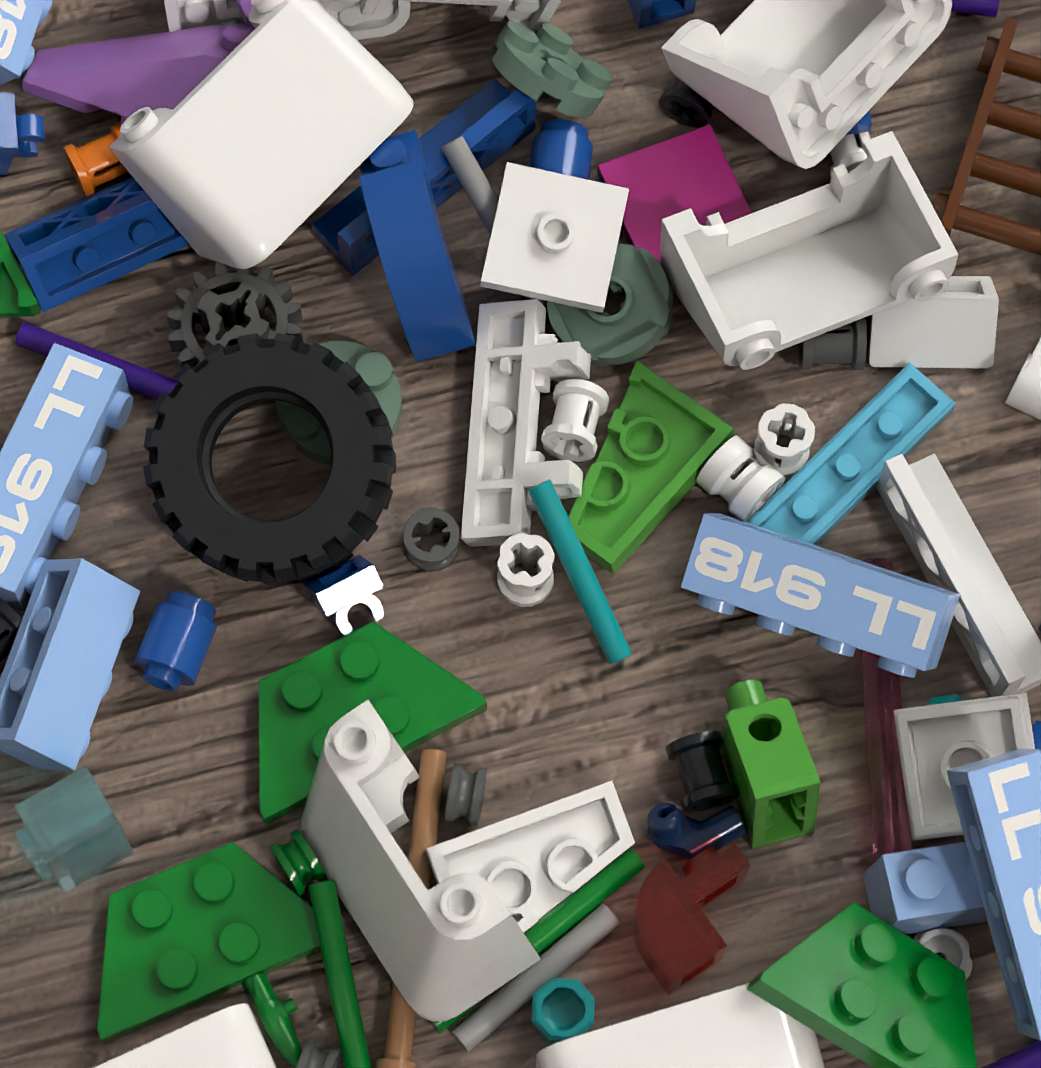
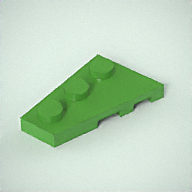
(644, 468)

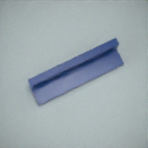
(491, 126)
(92, 242)

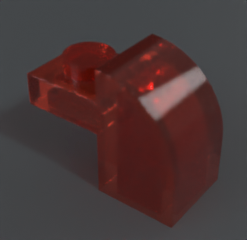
(669, 920)

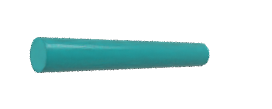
(579, 571)

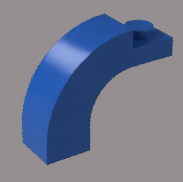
(414, 248)

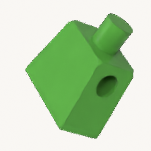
(769, 766)

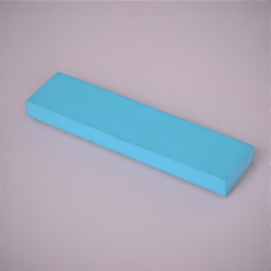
(853, 459)

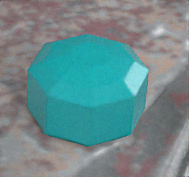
(562, 1010)

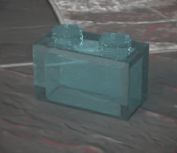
(71, 831)

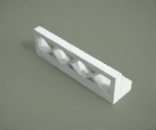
(958, 560)

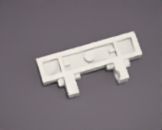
(502, 461)

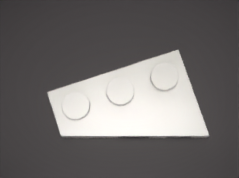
(540, 853)

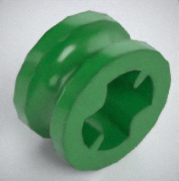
(298, 862)

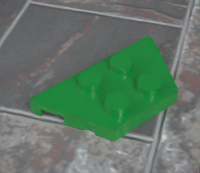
(314, 692)
(196, 937)
(874, 994)

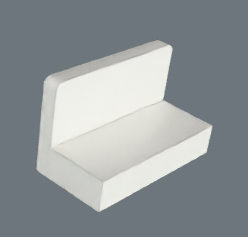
(941, 332)

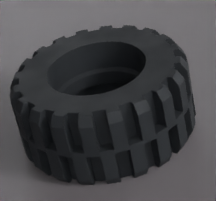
(201, 408)

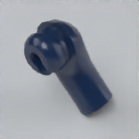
(689, 837)

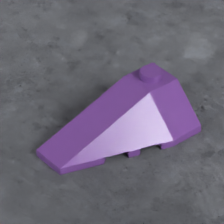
(131, 71)

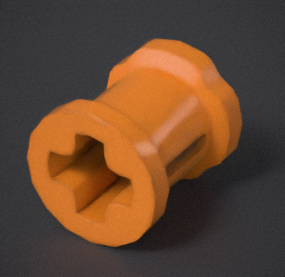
(95, 162)

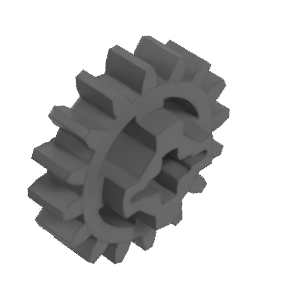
(228, 302)

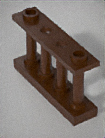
(995, 59)

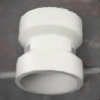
(739, 478)

